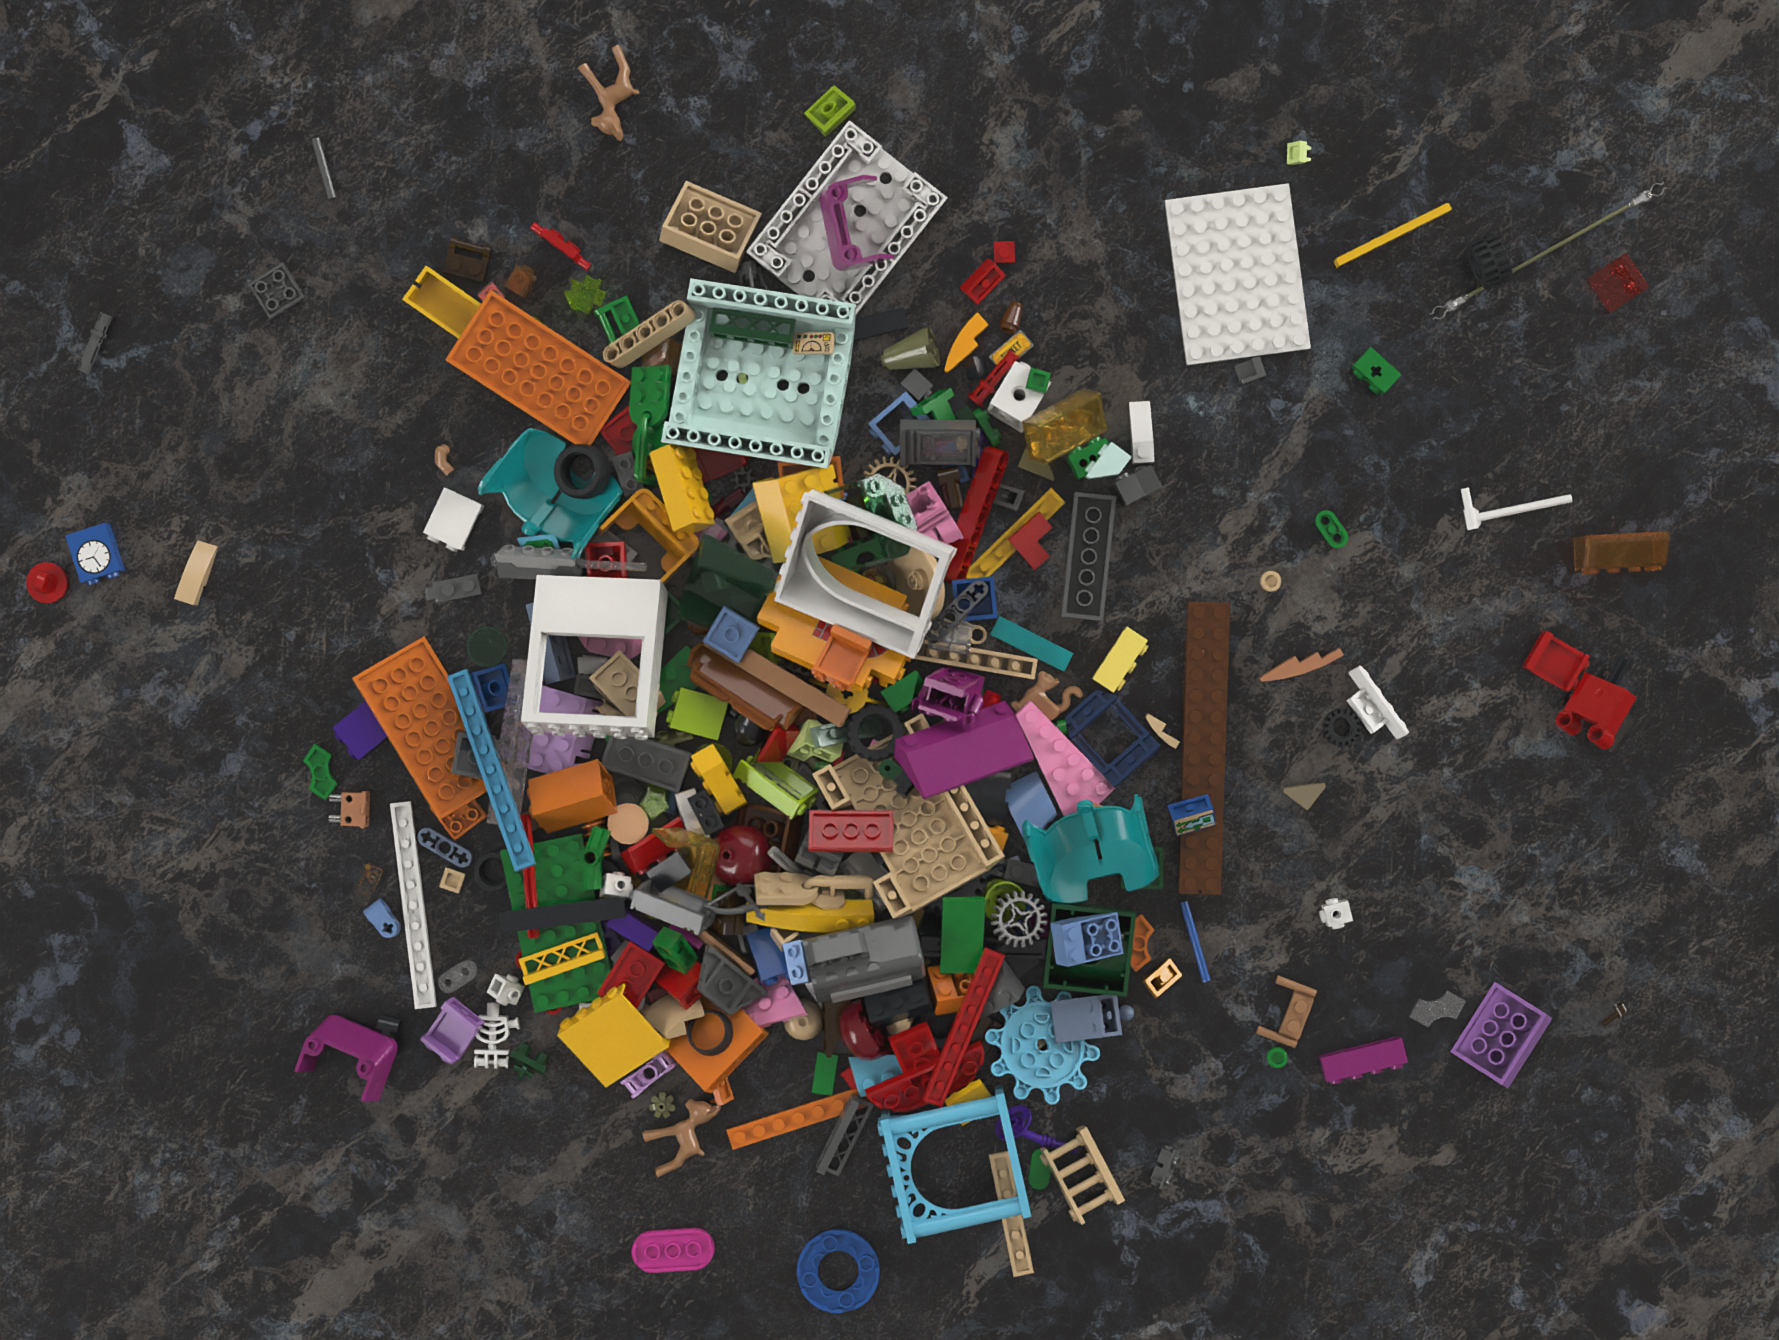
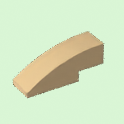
(196, 573)

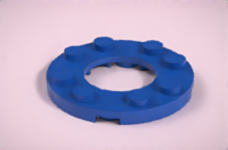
(841, 1300)

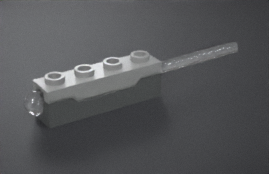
(529, 562)

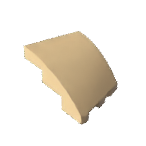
(749, 531)
(669, 1016)

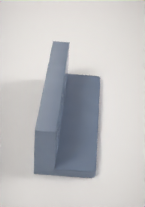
(558, 660)

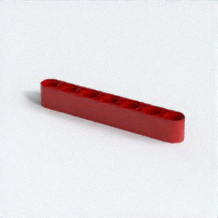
(976, 510)

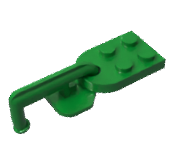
(648, 411)

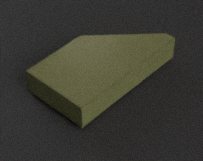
(1035, 467)

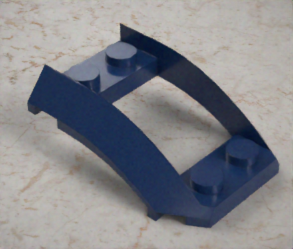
(1128, 760)

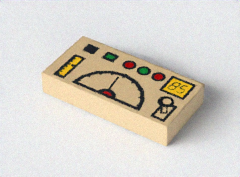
(813, 343)

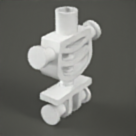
(492, 1017)

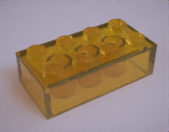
(1064, 426)

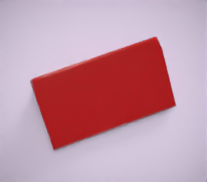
(982, 281)

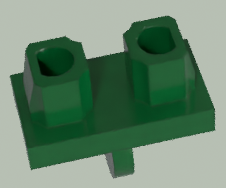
(536, 1065)

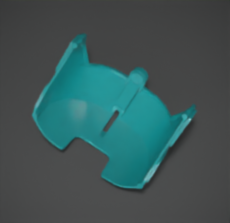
(529, 486)
(1068, 855)

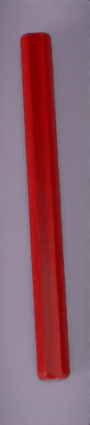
(529, 875)

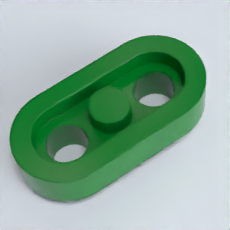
(991, 433)
(1332, 528)

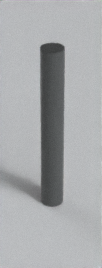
(323, 168)

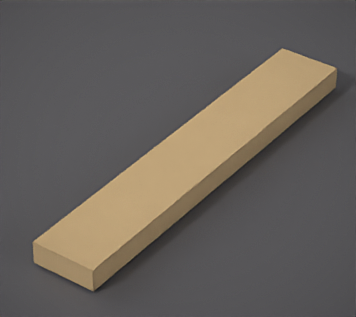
(1013, 1226)

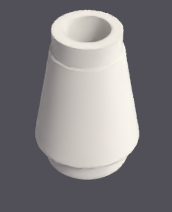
(590, 664)

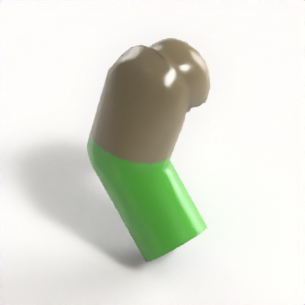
(817, 764)

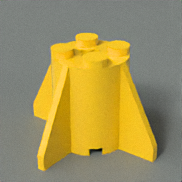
(854, 702)

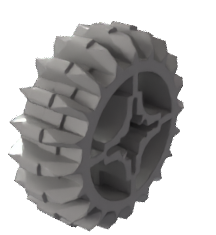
(1023, 927)

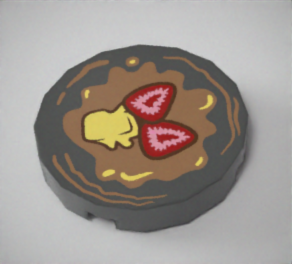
(880, 573)

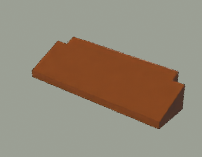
(741, 689)

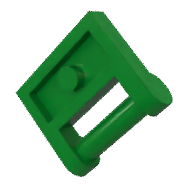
(623, 315)

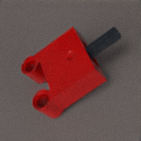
(1599, 704)

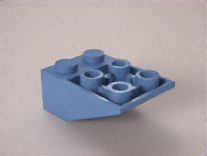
(1086, 939)

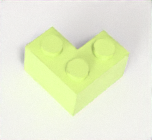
(804, 747)

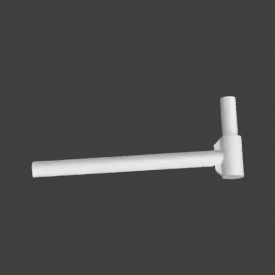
(1474, 518)

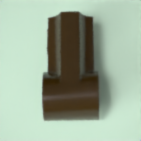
(949, 482)

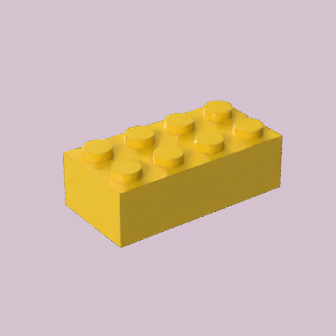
(442, 302)
(682, 488)

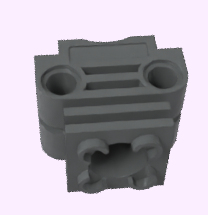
(818, 862)

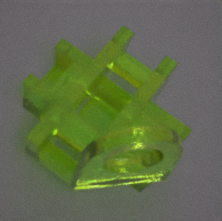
(587, 297)

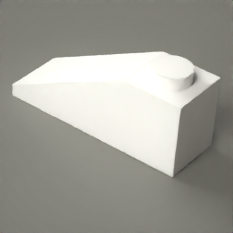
(1141, 433)

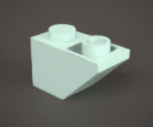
(1110, 463)

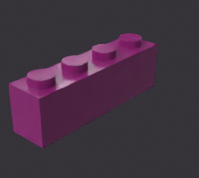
(1362, 1059)

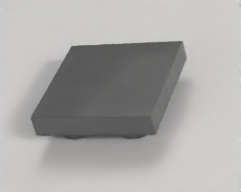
(276, 291)

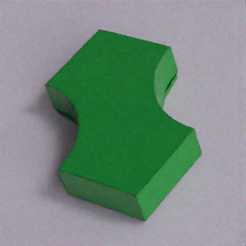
(319, 763)

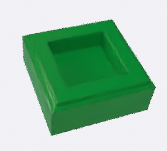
(1038, 380)

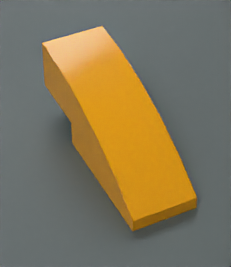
(965, 342)

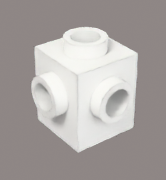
(616, 885)
(1343, 913)
(505, 989)

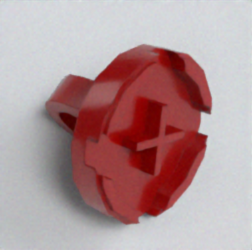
(47, 582)

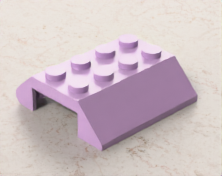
(553, 752)

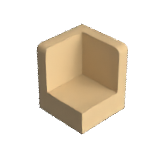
(783, 936)

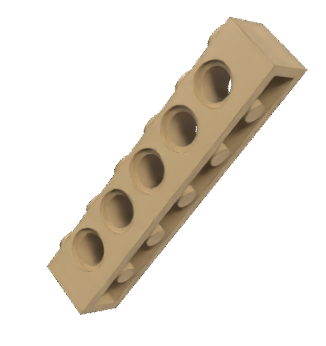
(982, 660)

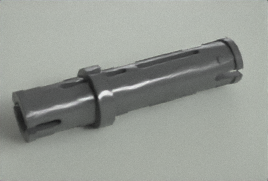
(98, 333)

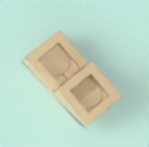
(1157, 726)

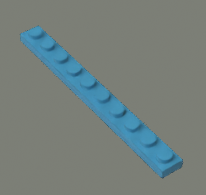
(491, 770)

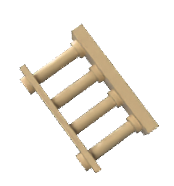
(1102, 1174)

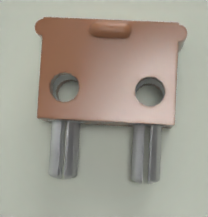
(357, 809)

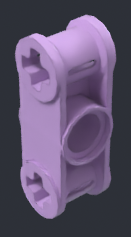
(639, 1081)

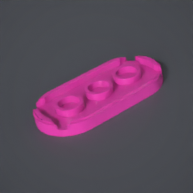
(673, 1250)

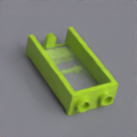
(777, 785)

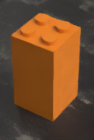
(572, 796)

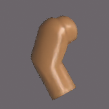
(440, 459)

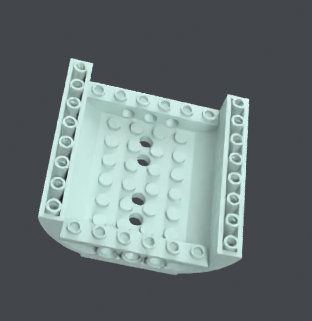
(756, 415)

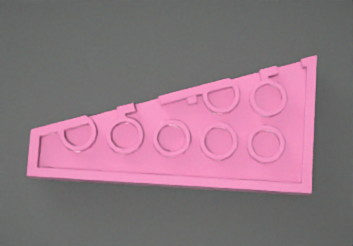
(1062, 764)
(778, 1005)

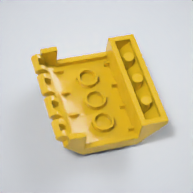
(780, 503)

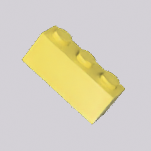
(1120, 660)

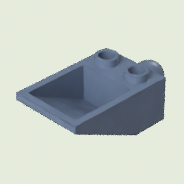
(1085, 1018)

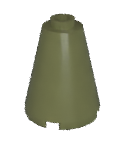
(913, 352)

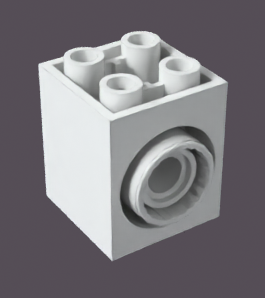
(1004, 404)

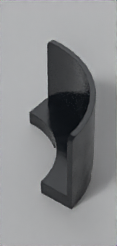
(990, 796)

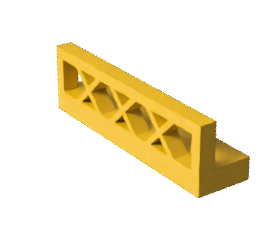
(559, 967)

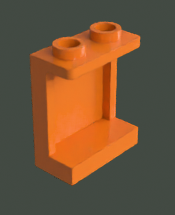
(842, 658)

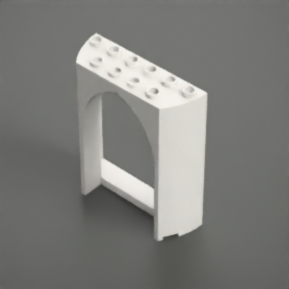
(816, 592)

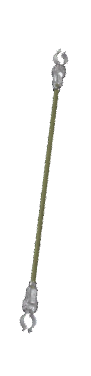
(1642, 197)

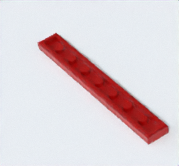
(963, 1027)

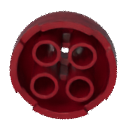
(741, 855)
(860, 1035)

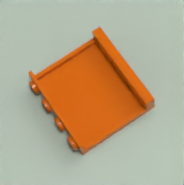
(708, 1034)

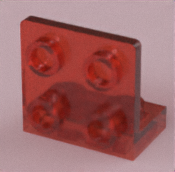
(1617, 282)

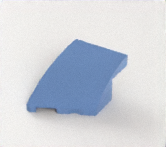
(1030, 802)

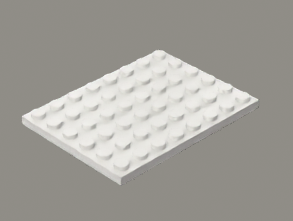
(1237, 274)

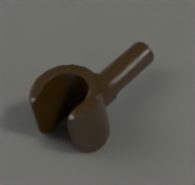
(1620, 1010)

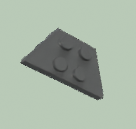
(726, 983)

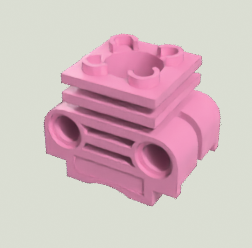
(932, 515)

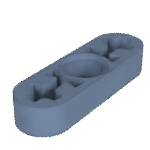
(435, 834)

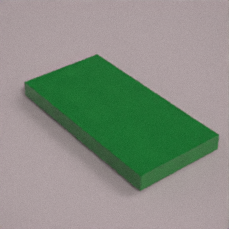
(961, 934)

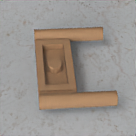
(1295, 1014)

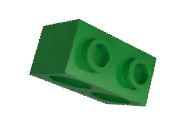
(675, 950)

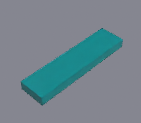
(1031, 643)

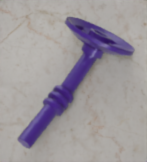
(1019, 1129)

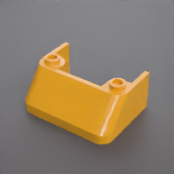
(652, 515)

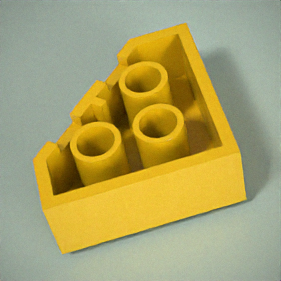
(718, 780)

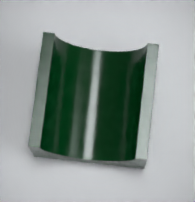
(1099, 976)

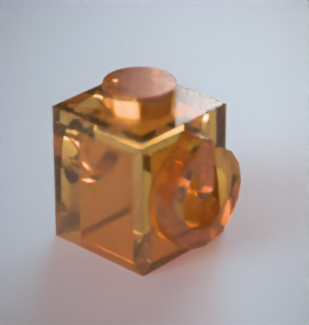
(521, 280)

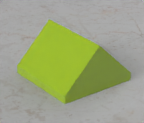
(830, 110)

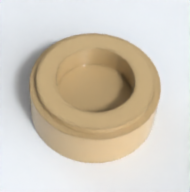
(1270, 581)

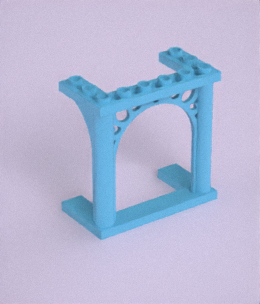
(897, 1126)

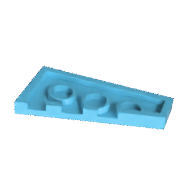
(873, 1072)

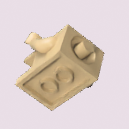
(618, 685)

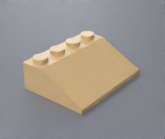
(710, 226)

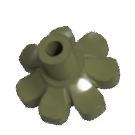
(662, 1100)

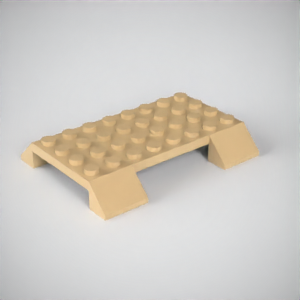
(935, 839)

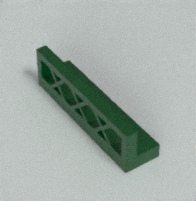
(752, 336)

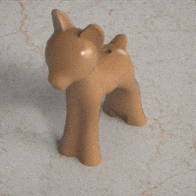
(608, 120)
(700, 1113)

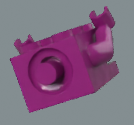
(951, 695)

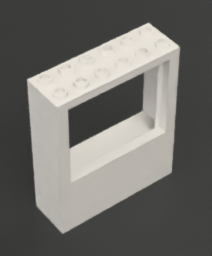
(602, 610)

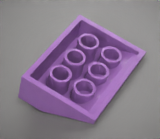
(1501, 1035)

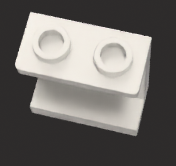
(452, 519)

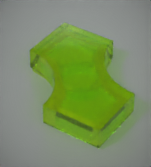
(654, 801)

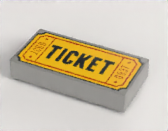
(1017, 343)

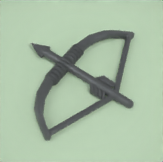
(741, 890)

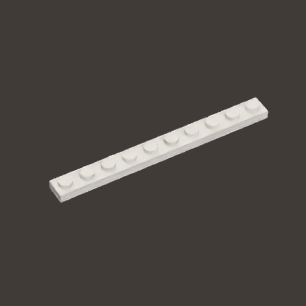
(413, 905)

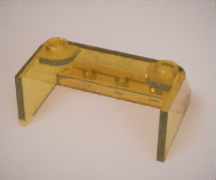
(701, 858)

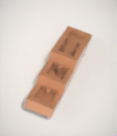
(1293, 667)

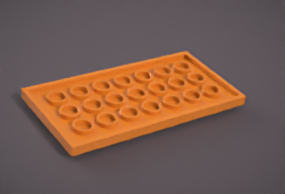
(538, 370)
(422, 722)

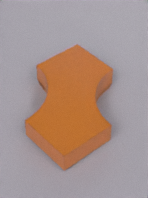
(1139, 949)

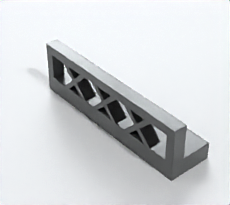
(839, 1133)

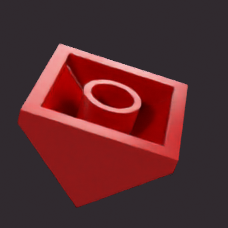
(777, 744)

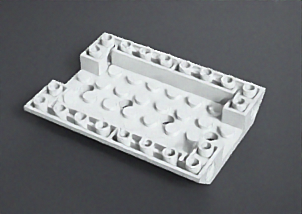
(893, 219)

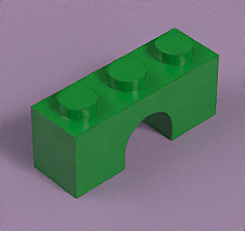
(848, 557)

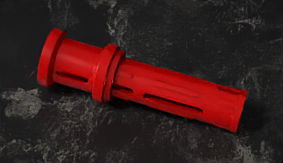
(987, 385)

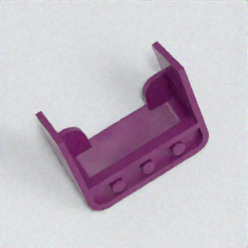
(843, 253)
(372, 1048)

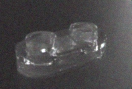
(457, 977)

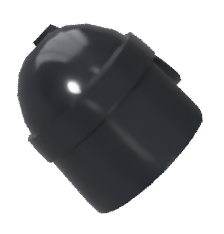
(747, 732)

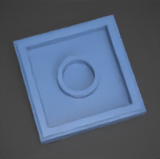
(731, 634)

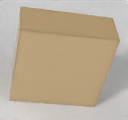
(452, 880)

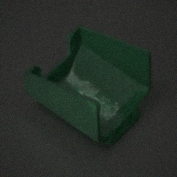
(888, 501)
(723, 578)

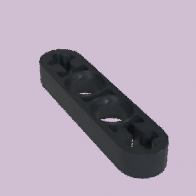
(958, 613)

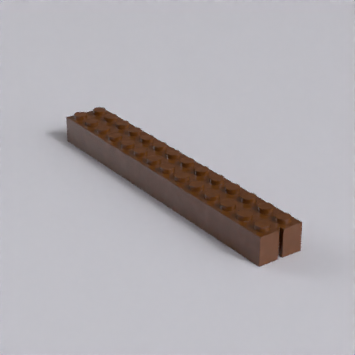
(1204, 741)

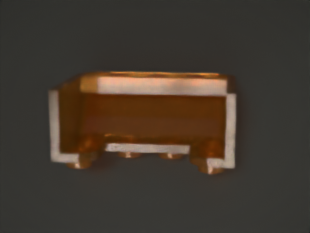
(1621, 551)

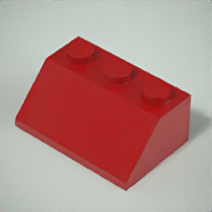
(648, 850)

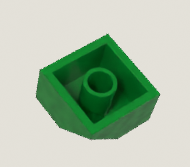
(903, 692)

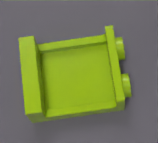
(696, 713)

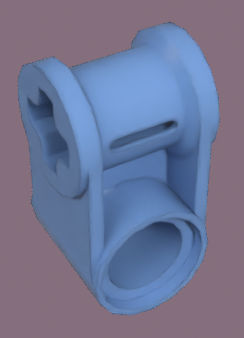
(381, 915)

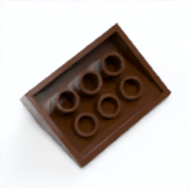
(777, 828)

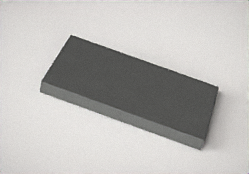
(647, 761)

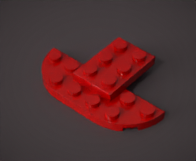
(917, 1057)

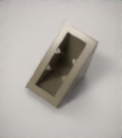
(1304, 794)

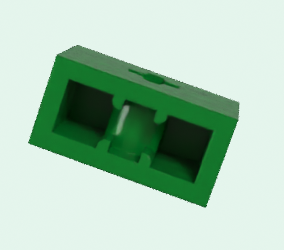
(1387, 373)

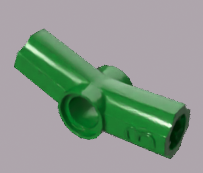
(593, 871)

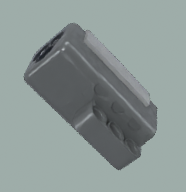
(865, 960)

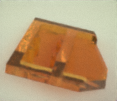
(664, 354)

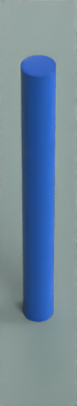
(1195, 941)

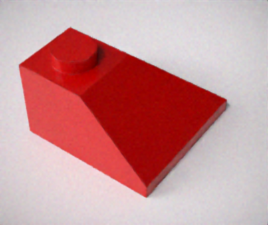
(606, 551)

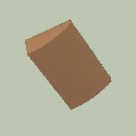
(724, 949)

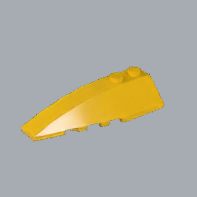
(814, 919)

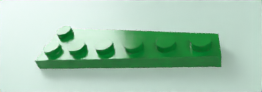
(673, 675)

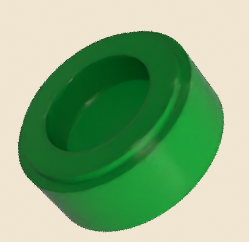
(1277, 1057)

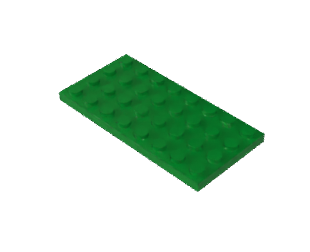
(558, 882)

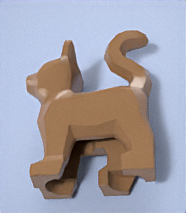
(1037, 696)

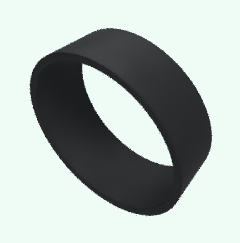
(724, 1043)

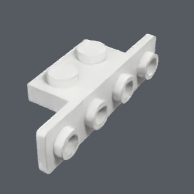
(1373, 707)

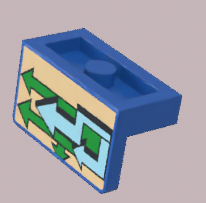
(1192, 814)

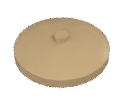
(913, 578)

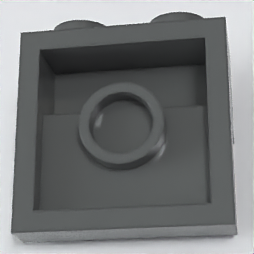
(464, 759)

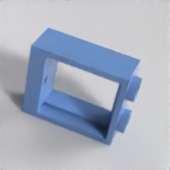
(877, 433)

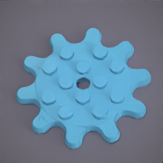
(1021, 1056)

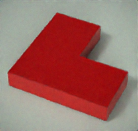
(1026, 540)

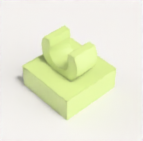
(1297, 152)

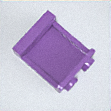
(452, 1031)

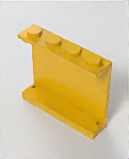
(611, 1037)

